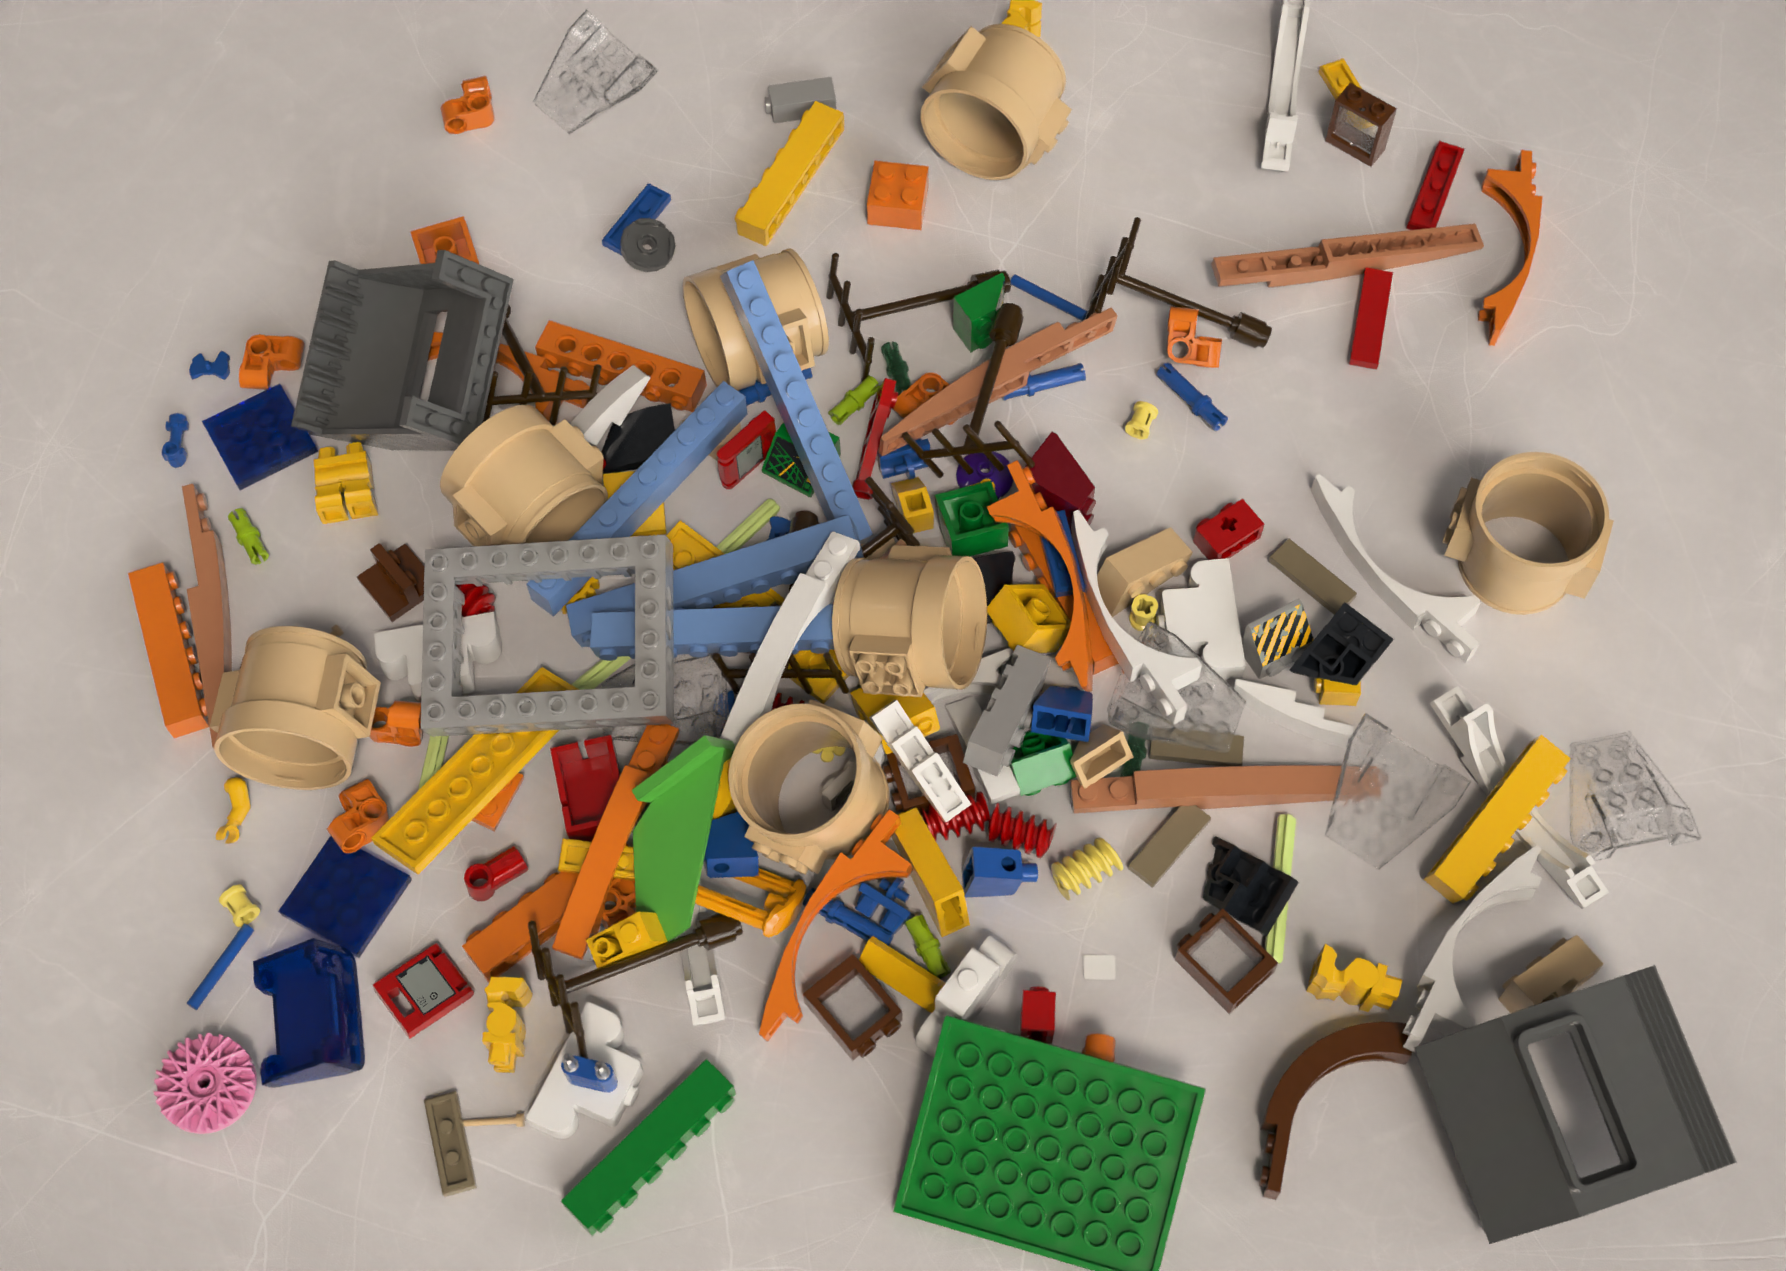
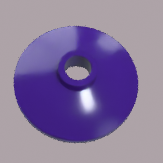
(1002, 479)

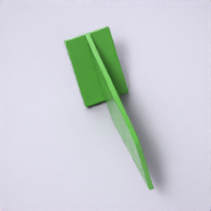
(675, 832)

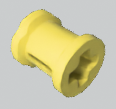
(1141, 420)
(1143, 611)
(239, 905)

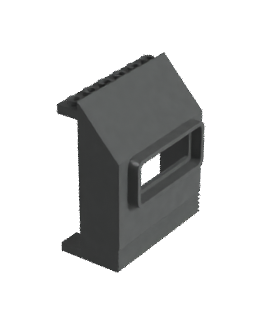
(375, 347)
(1640, 1080)

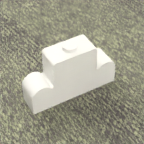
(1207, 617)
(401, 650)
(967, 989)
(560, 1101)

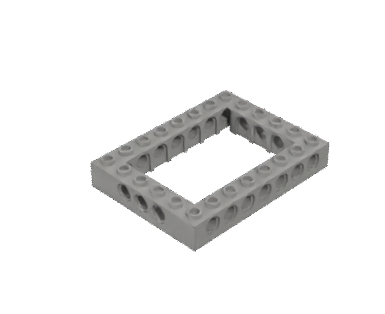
(648, 703)

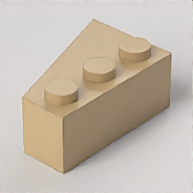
(1141, 569)
(1551, 977)

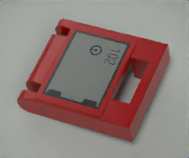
(746, 450)
(429, 985)

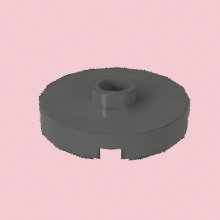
(652, 233)

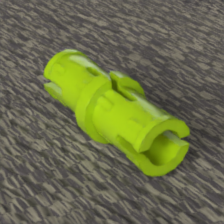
(854, 400)
(248, 536)
(927, 946)

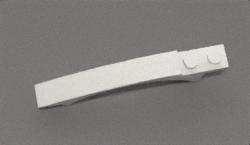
(1284, 85)
(802, 604)
(1438, 614)
(1158, 671)
(984, 683)
(1484, 759)
(702, 978)
(1439, 998)

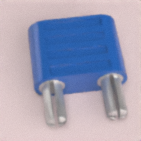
(589, 1073)

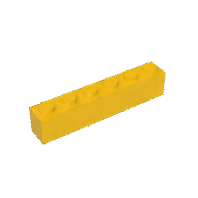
(789, 173)
(1497, 820)

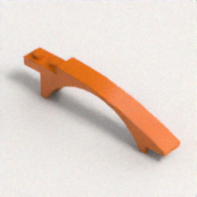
(1517, 196)
(547, 378)
(1026, 510)
(869, 862)
(592, 886)

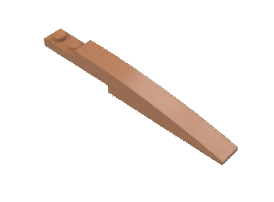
(1346, 256)
(1017, 363)
(208, 601)
(1208, 788)

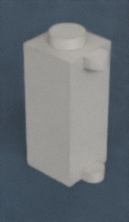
(790, 100)

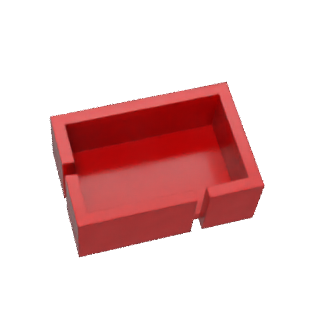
(585, 784)

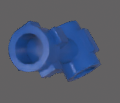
(172, 449)

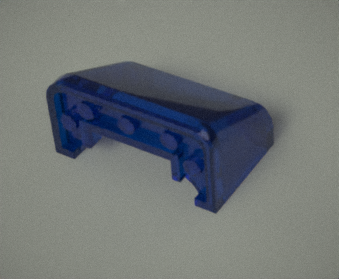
(313, 1013)

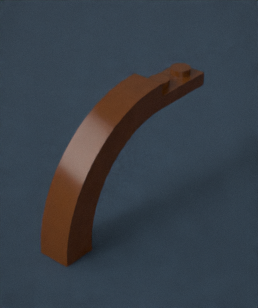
(1344, 1047)

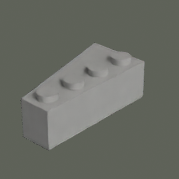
(1008, 712)

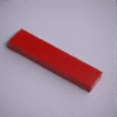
(1435, 186)
(1371, 318)

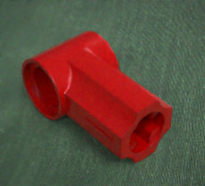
(497, 873)

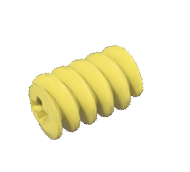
(1084, 866)

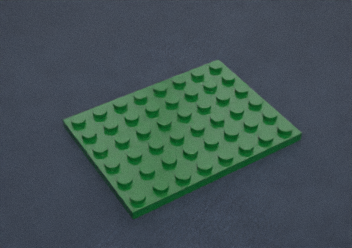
(1049, 1149)

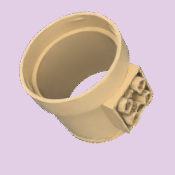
(995, 101)
(720, 333)
(523, 480)
(1544, 491)
(910, 620)
(294, 709)
(768, 754)

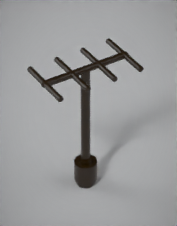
(855, 317)
(1242, 328)
(1004, 333)
(532, 382)
(802, 520)
(896, 525)
(709, 932)

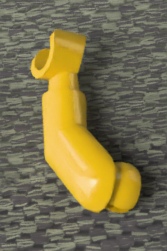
(240, 802)

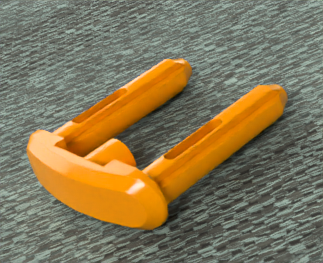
(780, 906)

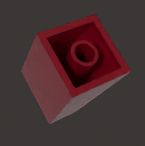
(1062, 480)

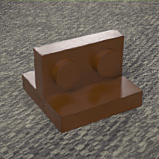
(394, 580)

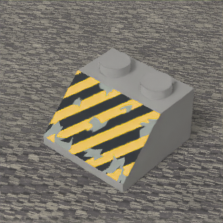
(1277, 639)

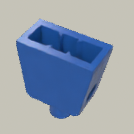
(1063, 713)
(728, 850)
(995, 872)

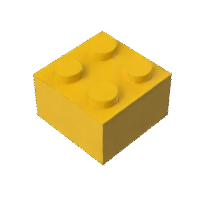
(1029, 617)

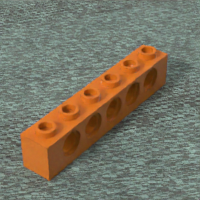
(584, 347)

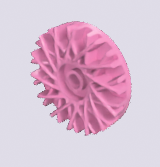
(187, 1072)

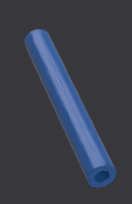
(1048, 297)
(220, 967)

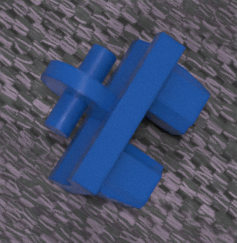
(903, 461)
(871, 899)

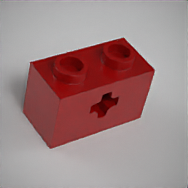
(1228, 531)
(1038, 1014)

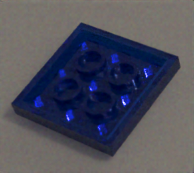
(258, 437)
(345, 896)

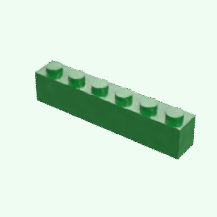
(649, 1147)

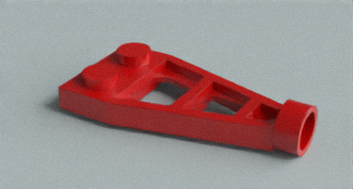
(881, 408)

